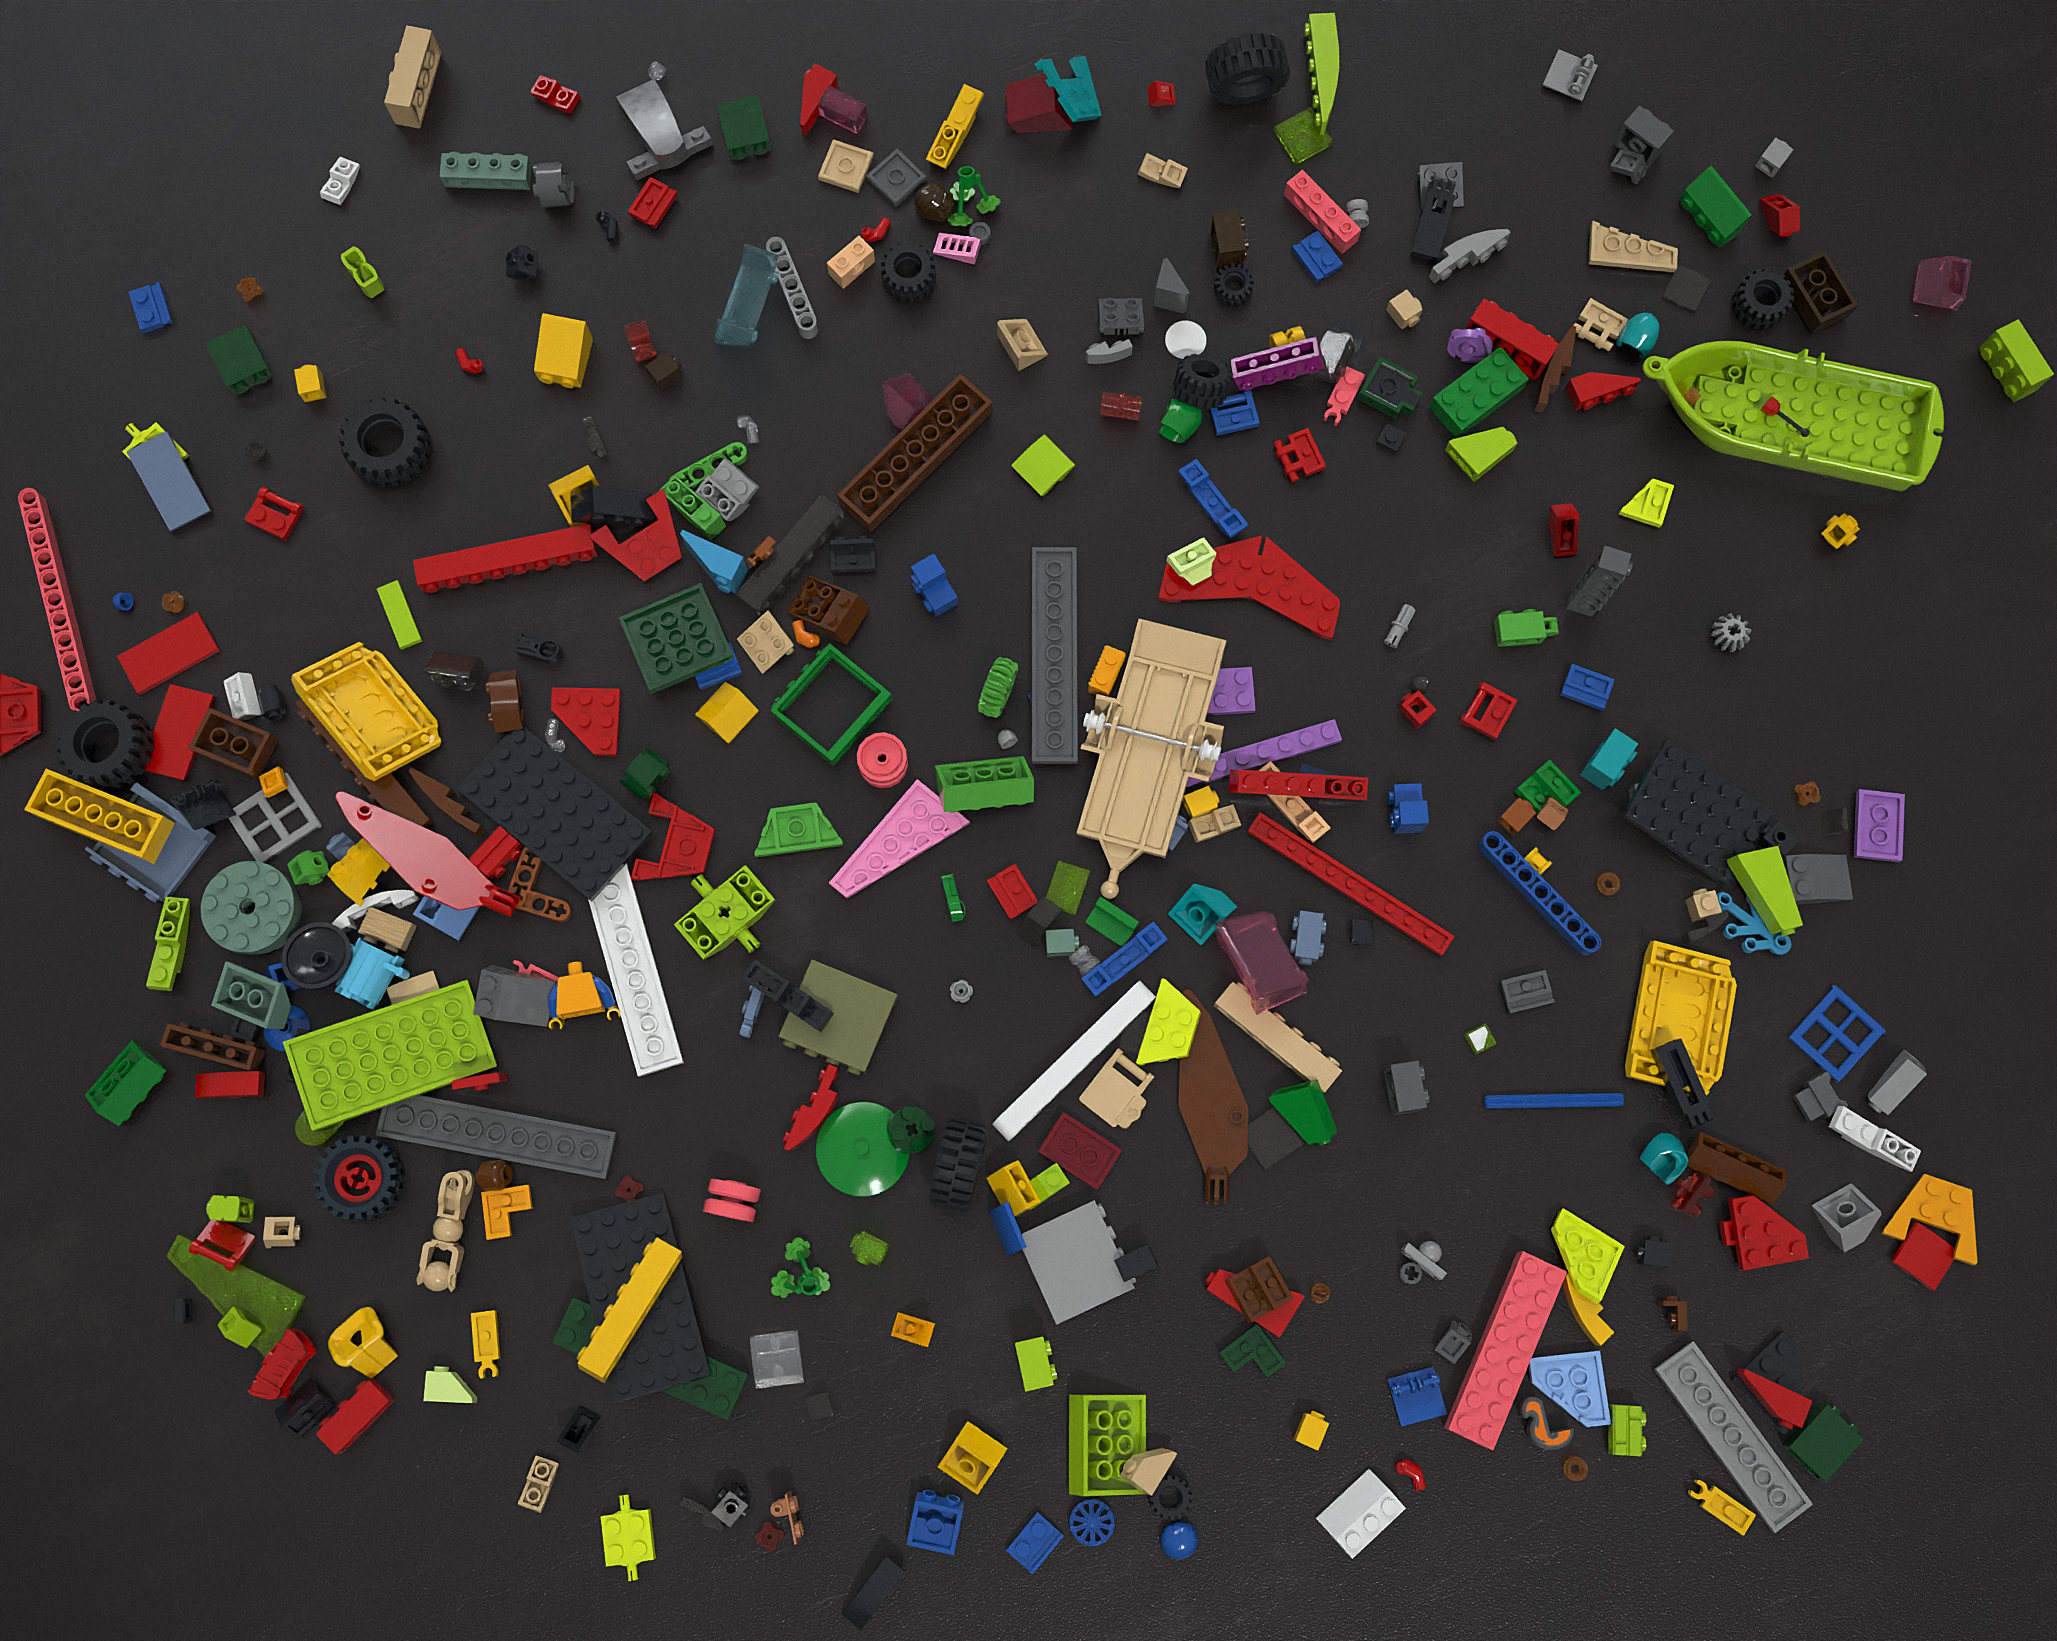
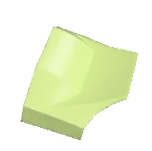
(1193, 561)

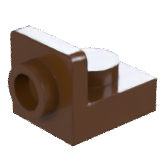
(1678, 1315)

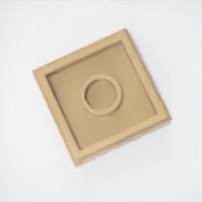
(845, 166)

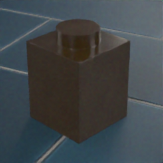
(664, 370)

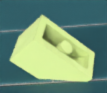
(447, 1387)

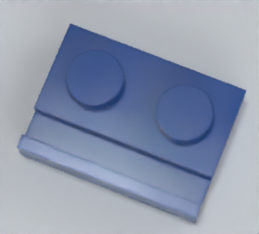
(1317, 256)
(150, 307)
(720, 673)
(1587, 687)
(1034, 1543)

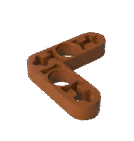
(530, 896)

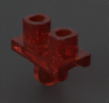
(1120, 405)
(1689, 1193)

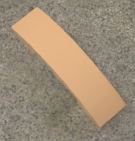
(1298, 812)

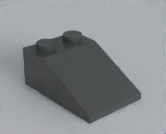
(1818, 878)
(513, 996)

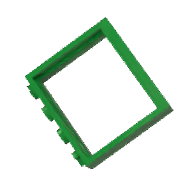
(808, 673)

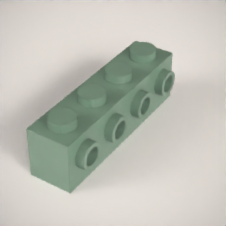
(486, 171)

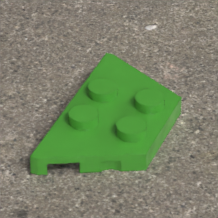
(796, 830)

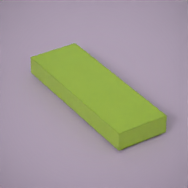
(399, 614)

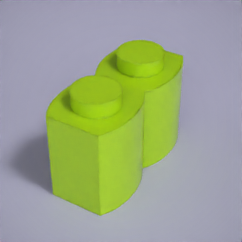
(362, 272)

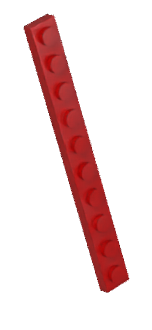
(1350, 884)

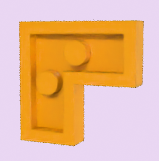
(498, 1206)

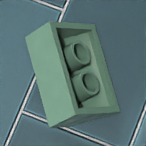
(252, 997)

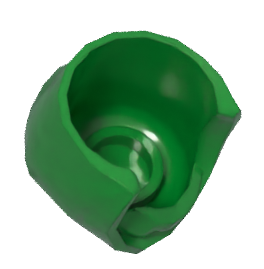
(1180, 421)

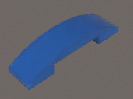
(1211, 500)
(1124, 959)

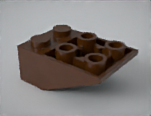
(829, 609)

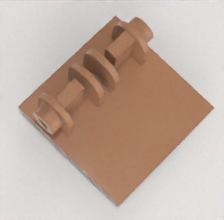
(789, 1506)

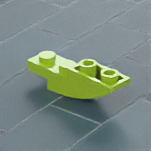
(171, 943)

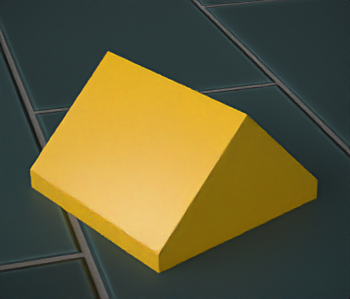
(727, 712)

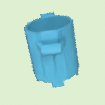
(369, 974)

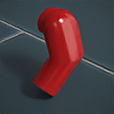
(877, 233)
(1412, 1470)

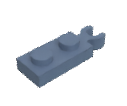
(751, 1010)

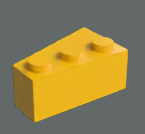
(358, 871)

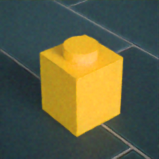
(310, 383)
(1201, 802)
(1311, 1430)

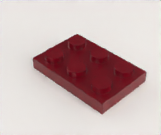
(1080, 1151)

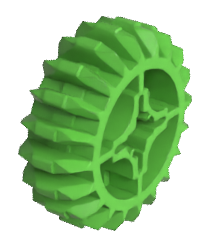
(998, 687)

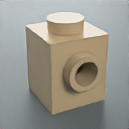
(1405, 309)
(1703, 904)

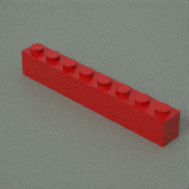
(505, 558)

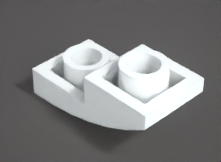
(341, 180)

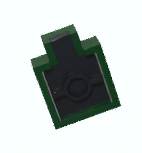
(1391, 389)

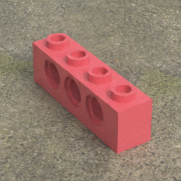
(1322, 212)

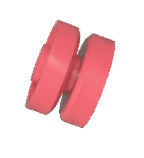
(877, 748)
(732, 1198)

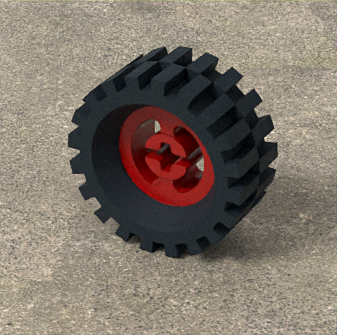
(337, 1168)

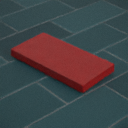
(168, 653)
(174, 731)

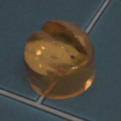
(1321, 1289)

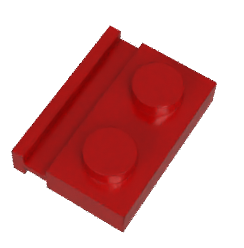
(652, 202)
(1012, 891)

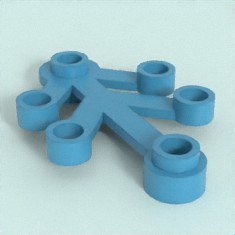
(1754, 926)

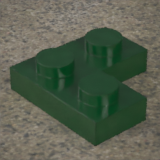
(1254, 1346)

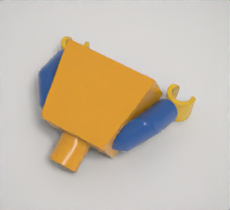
(579, 996)

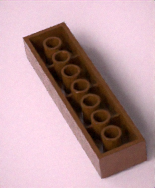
(915, 453)

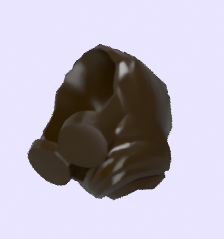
(934, 202)

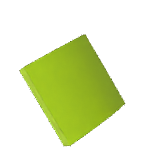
(1043, 465)

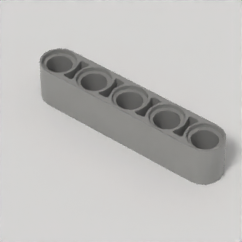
(796, 296)

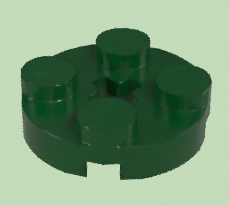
(898, 1134)

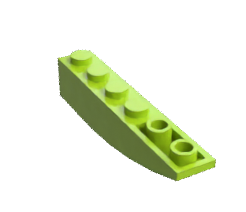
(1324, 64)

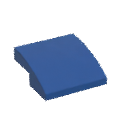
(1007, 1229)

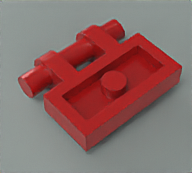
(1305, 451)

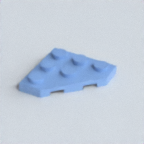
(1574, 1384)

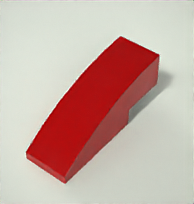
(230, 1084)

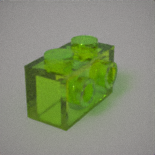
(869, 1249)

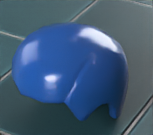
(1179, 1540)

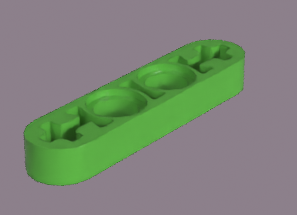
(706, 464)

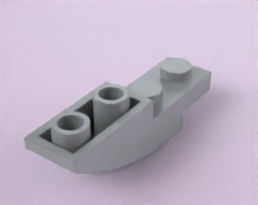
(1472, 249)

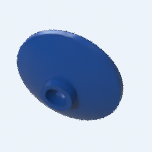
(296, 1019)

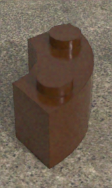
(505, 705)

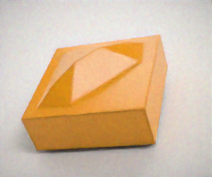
(273, 782)

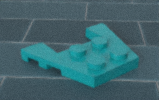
(1077, 93)

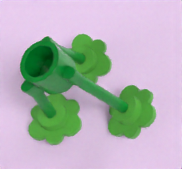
(964, 190)
(809, 1283)

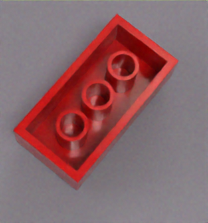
(1519, 340)

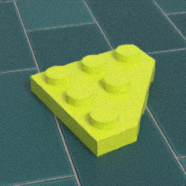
(1587, 1254)

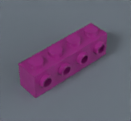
(1277, 364)

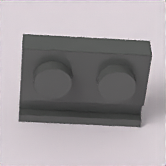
(1527, 991)

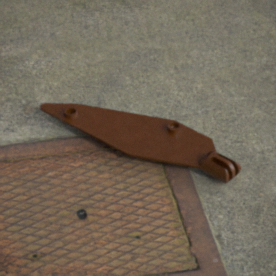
(1212, 1105)

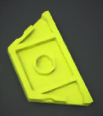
(1169, 1027)

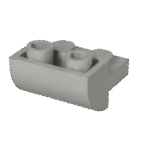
(727, 490)

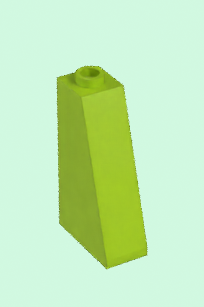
(1768, 888)

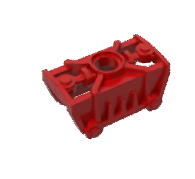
(283, 1365)

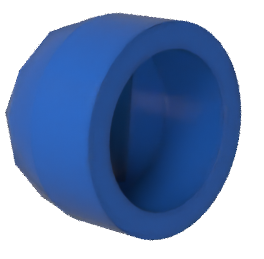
(123, 596)

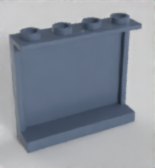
(175, 860)

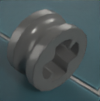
(1404, 1277)

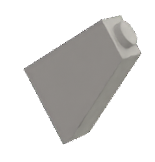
(1896, 1083)

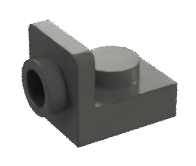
(1629, 164)
(1454, 1341)

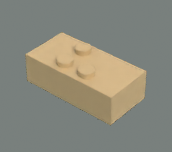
(412, 77)

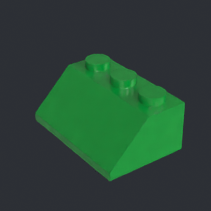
(1715, 207)
(125, 1083)

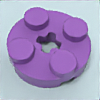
(1461, 340)

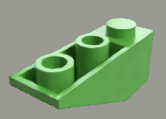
(693, 508)

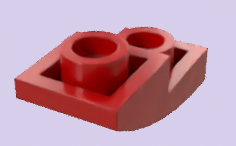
(555, 95)

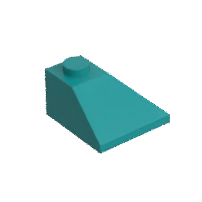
(1200, 910)

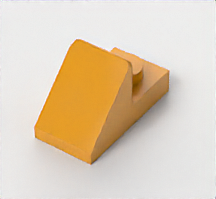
(912, 1329)

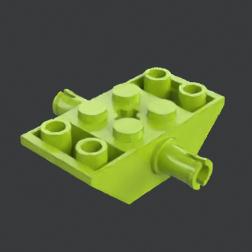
(746, 904)

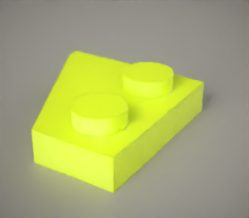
(1650, 503)

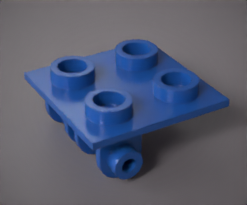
(1417, 1396)

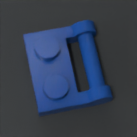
(1235, 418)

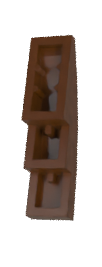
(1558, 366)
(442, 797)

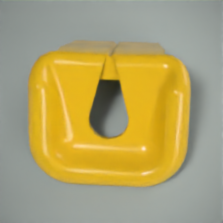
(371, 1354)

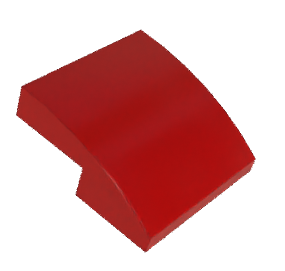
(1924, 1256)

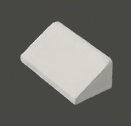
(242, 696)

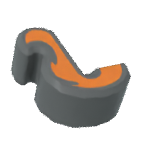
(1538, 1428)

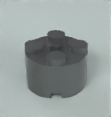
(553, 184)

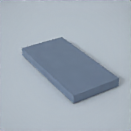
(169, 481)

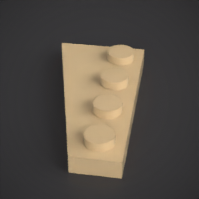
(1619, 249)

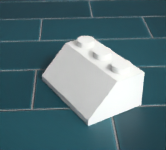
(1360, 1513)

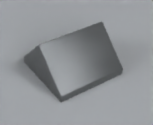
(1170, 290)

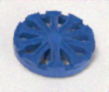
(1091, 1522)

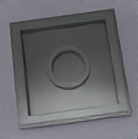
(896, 177)

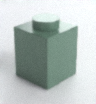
(1061, 942)

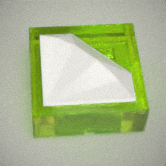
(1480, 1039)

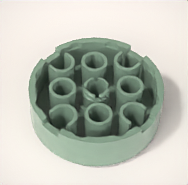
(228, 902)

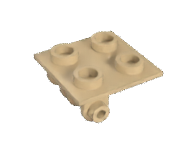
(765, 642)

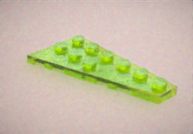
(257, 1296)

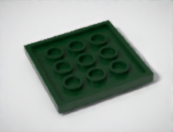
(676, 638)

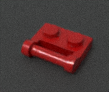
(271, 520)
(1495, 714)
(225, 1238)

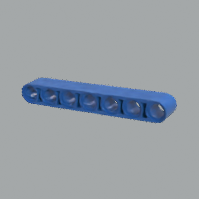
(1551, 897)

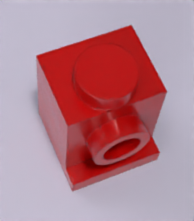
(1425, 708)

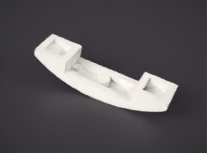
(399, 898)

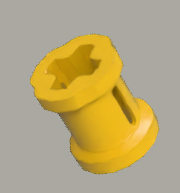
(1537, 861)

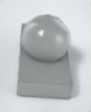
(1426, 1257)

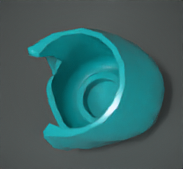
(1640, 333)
(1665, 1157)

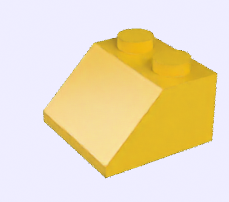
(569, 486)
(972, 1457)

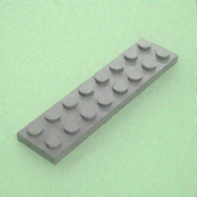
(1733, 1437)

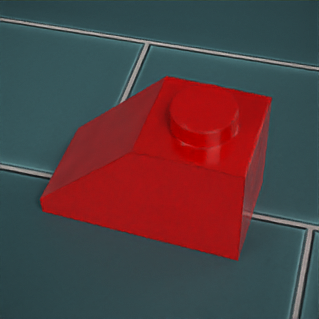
(1781, 214)
(1564, 529)

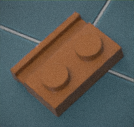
(761, 552)

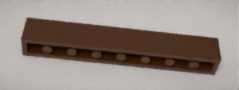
(384, 791)

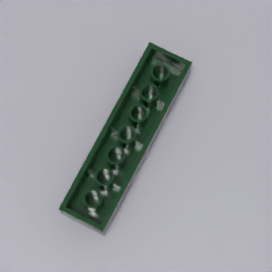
(715, 1394)

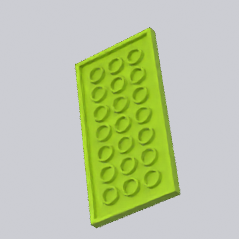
(389, 1055)

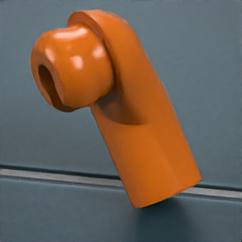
(803, 637)

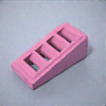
(968, 257)

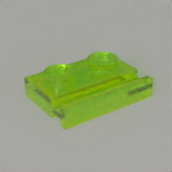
(1068, 886)

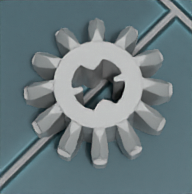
(1722, 630)

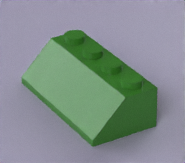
(984, 784)

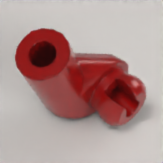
(467, 364)

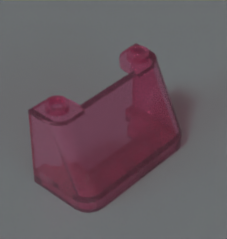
(1261, 959)

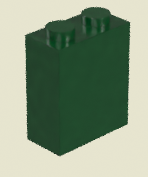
(744, 127)
(239, 360)
(1823, 1441)

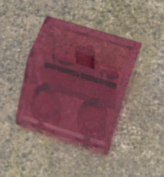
(1942, 281)

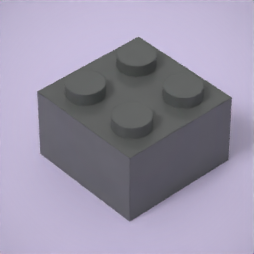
(1644, 135)
(1406, 1088)

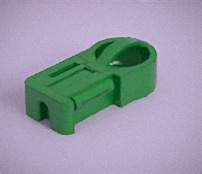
(952, 898)

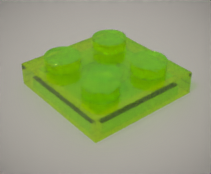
(1301, 136)

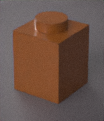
(1516, 816)

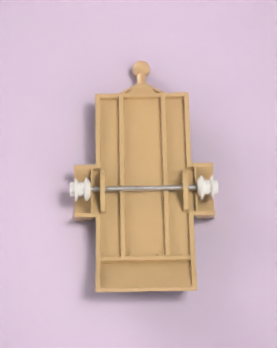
(1150, 755)

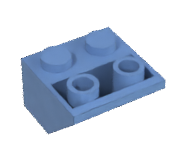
(444, 917)

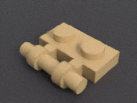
(1602, 319)

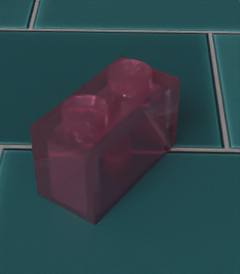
(842, 109)

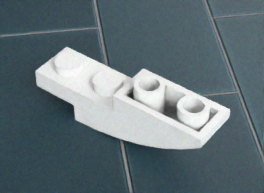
(1874, 1139)

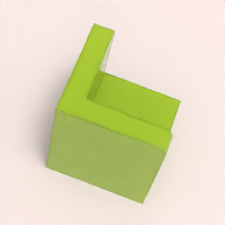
(237, 1328)

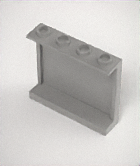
(1075, 1261)

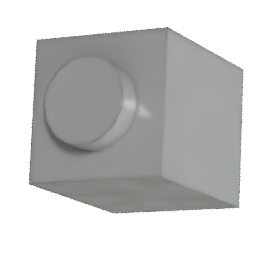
(1774, 157)

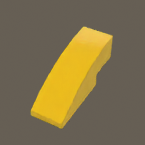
(1586, 1314)

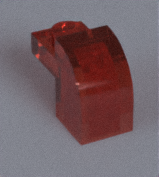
(640, 340)

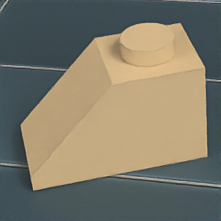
(1147, 1469)

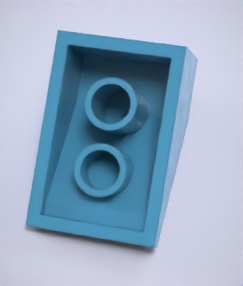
(721, 565)

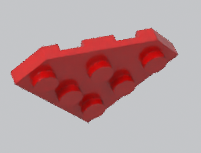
(591, 716)
(1763, 1235)

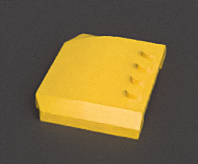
(368, 710)
(1682, 998)

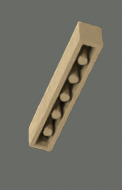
(1278, 1038)

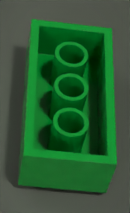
(1478, 393)

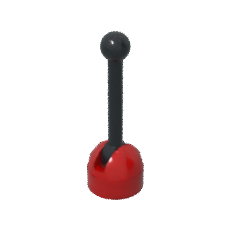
(1772, 408)

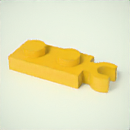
(486, 1340)
(1724, 1507)

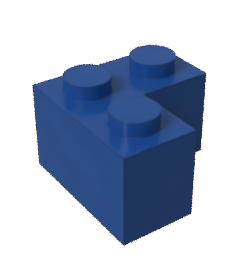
(930, 580)
(1408, 808)

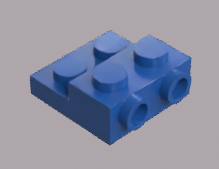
(935, 1522)

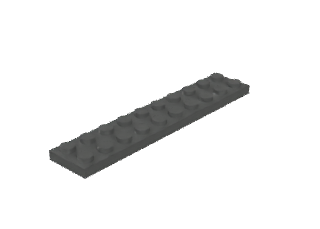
(1054, 655)
(499, 1135)

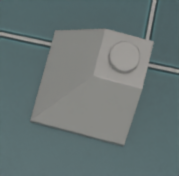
(1847, 1216)

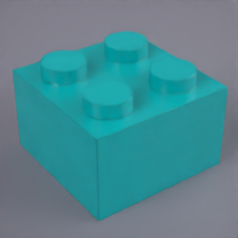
(1609, 759)

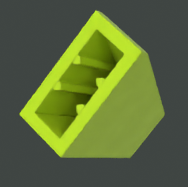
(1481, 450)

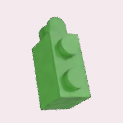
(1523, 628)

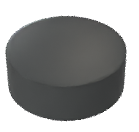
(981, 231)

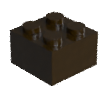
(1228, 239)

